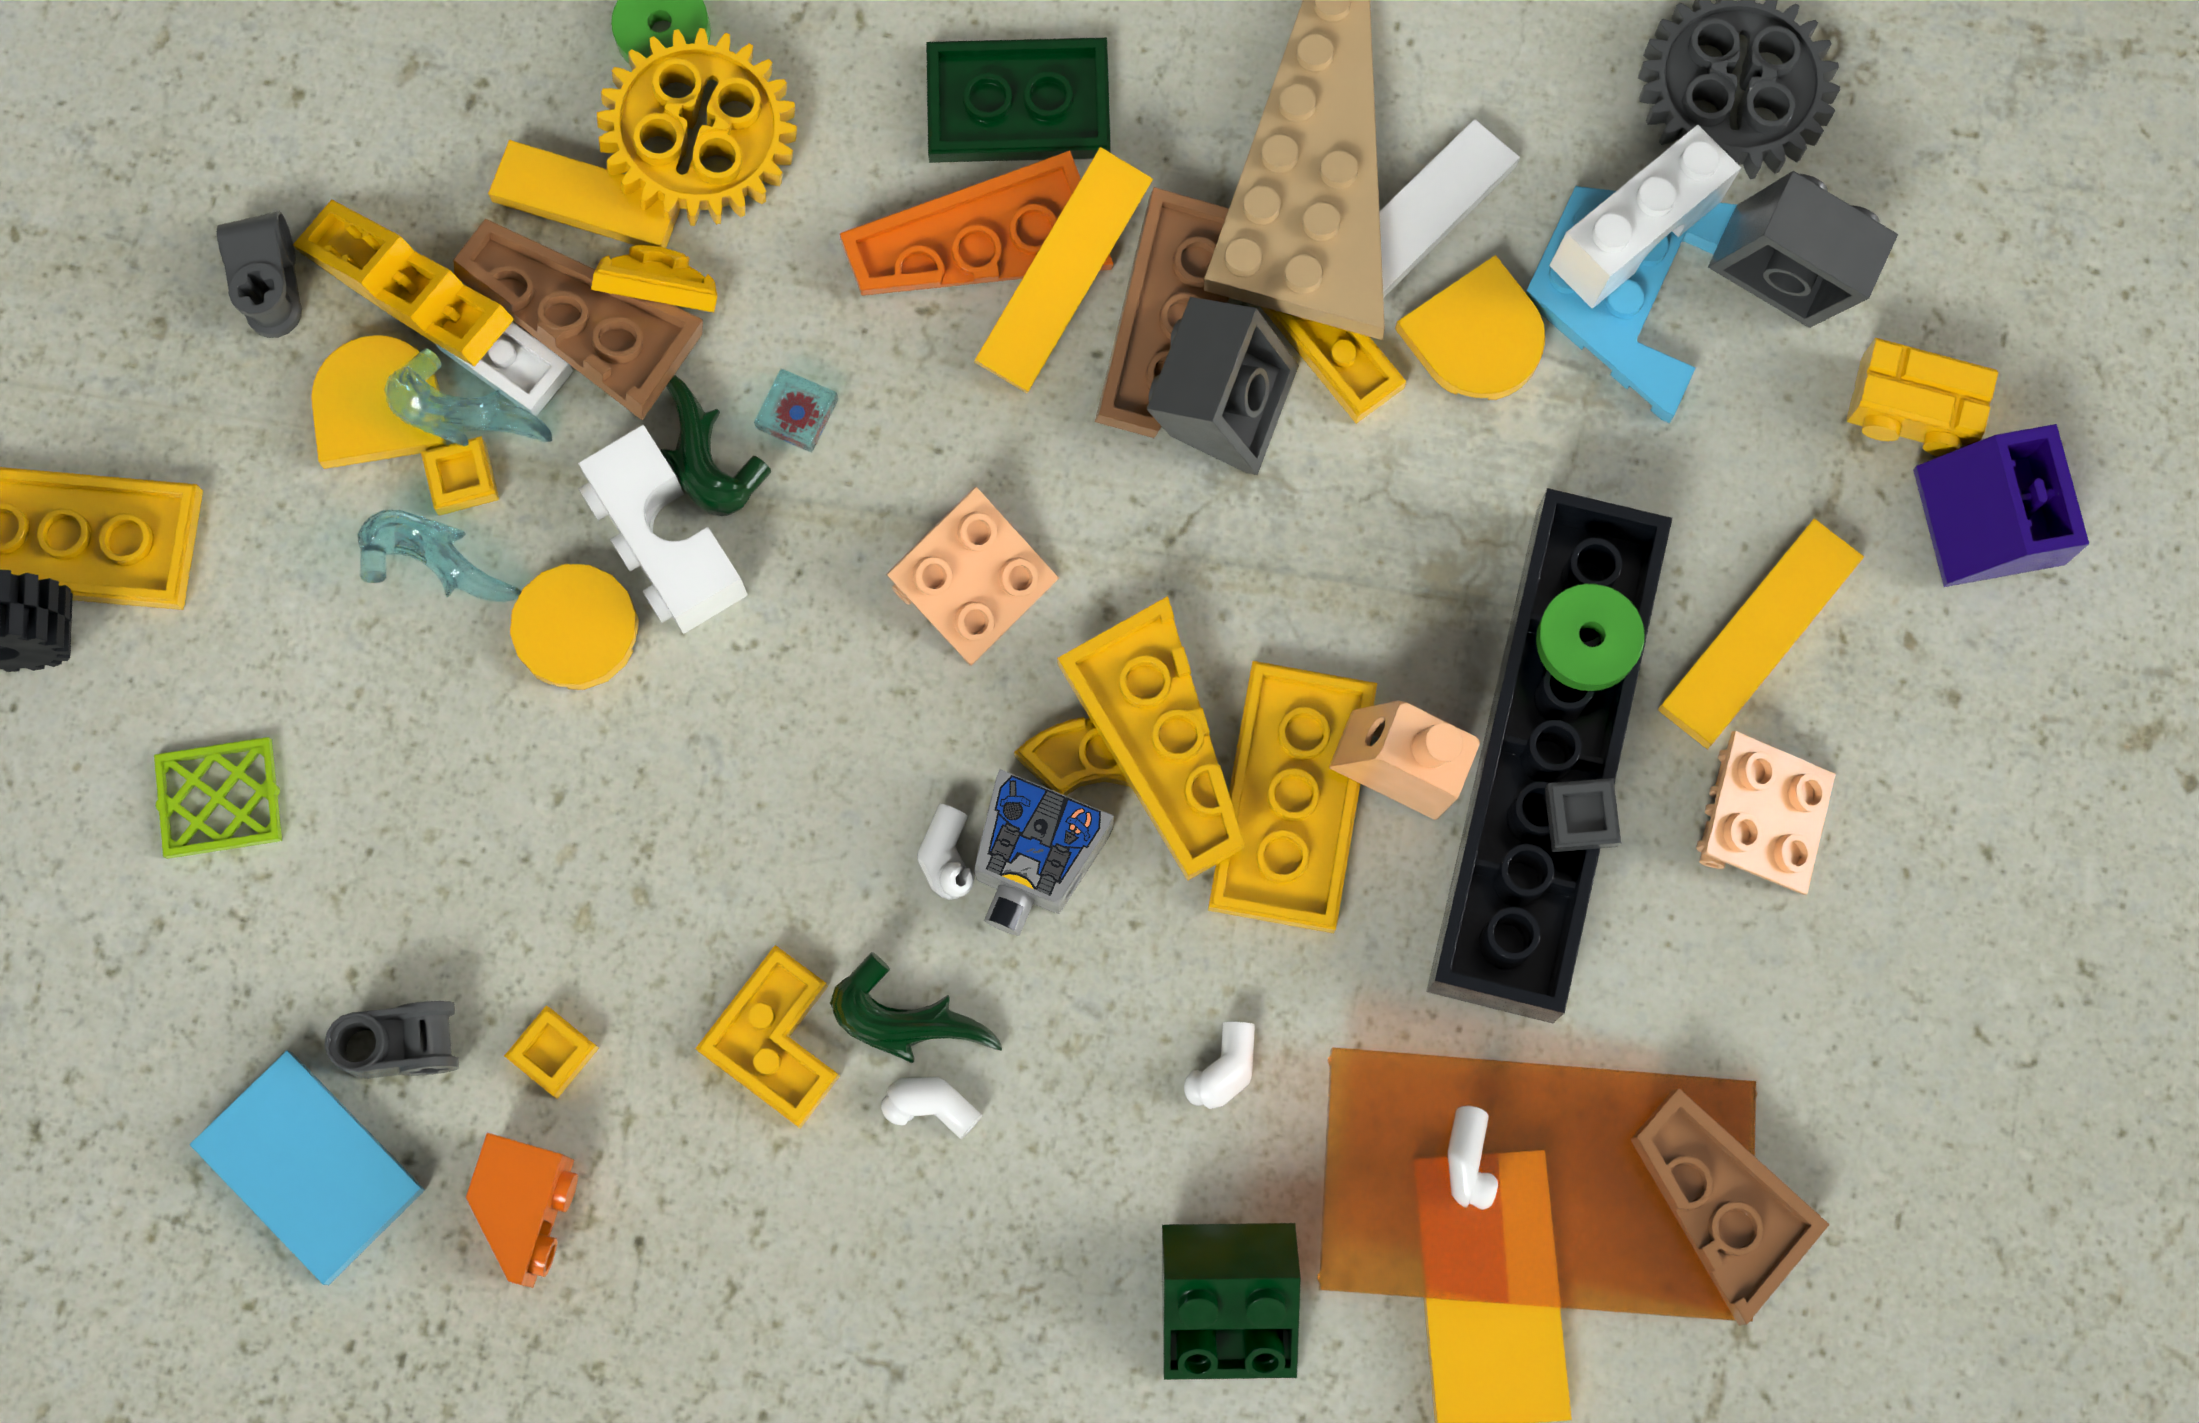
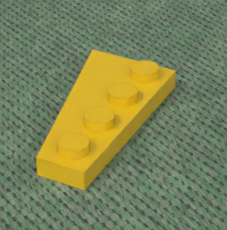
(1150, 718)

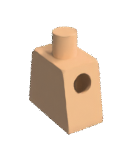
(1414, 759)

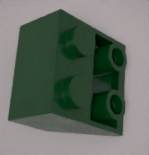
(1230, 1301)

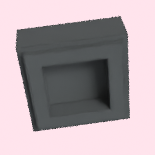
(1582, 815)

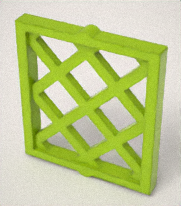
(167, 805)

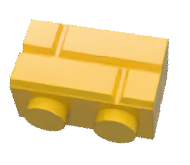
(1921, 397)

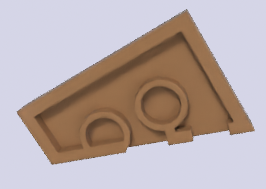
(1727, 1202)

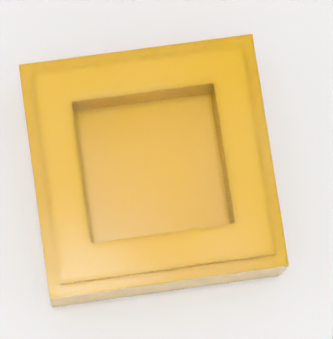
(459, 476)
(551, 1052)

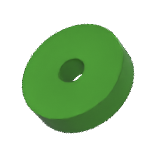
(634, 21)
(1607, 614)

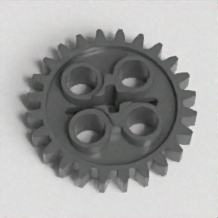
(1793, 90)

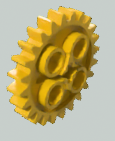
(644, 111)

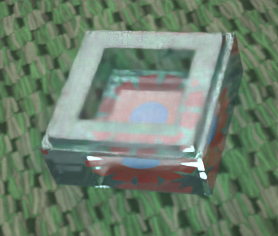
(796, 410)

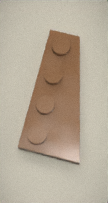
(1166, 271)
(611, 339)

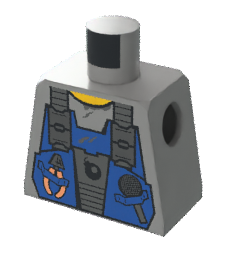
(1035, 849)

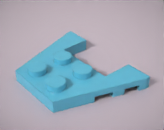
(1616, 322)

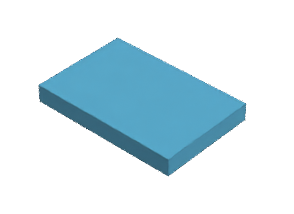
(307, 1167)

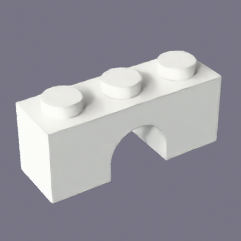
(1659, 200)
(687, 576)

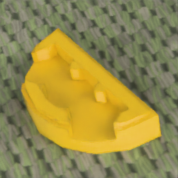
(656, 276)

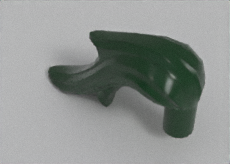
(694, 463)
(898, 1029)

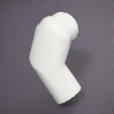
(940, 858)
(1229, 1073)
(1464, 1159)

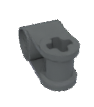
(261, 272)
(408, 1040)

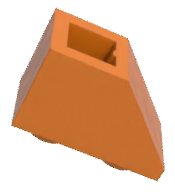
(517, 1202)

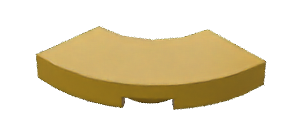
(1070, 757)

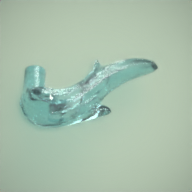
(452, 416)
(430, 543)

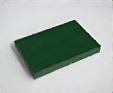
(1017, 99)

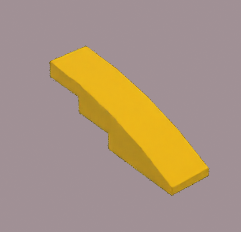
(403, 282)

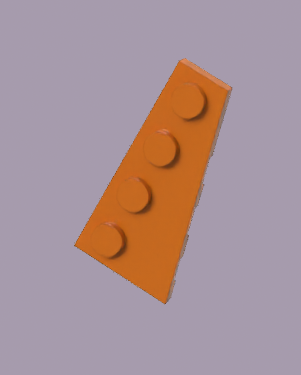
(965, 236)

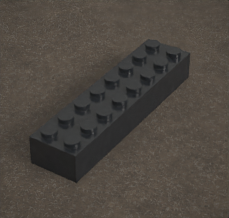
(1511, 900)

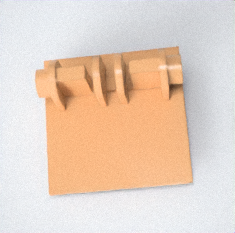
(972, 576)
(1766, 813)

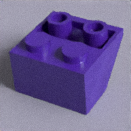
(2002, 507)

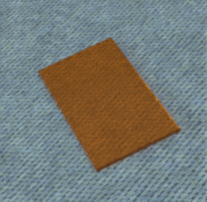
(1572, 1200)

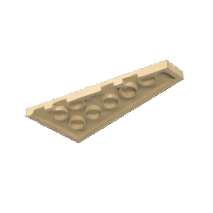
(1308, 195)

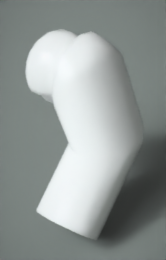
(927, 1097)

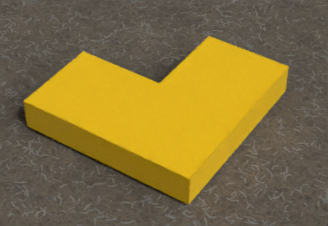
(755, 1042)

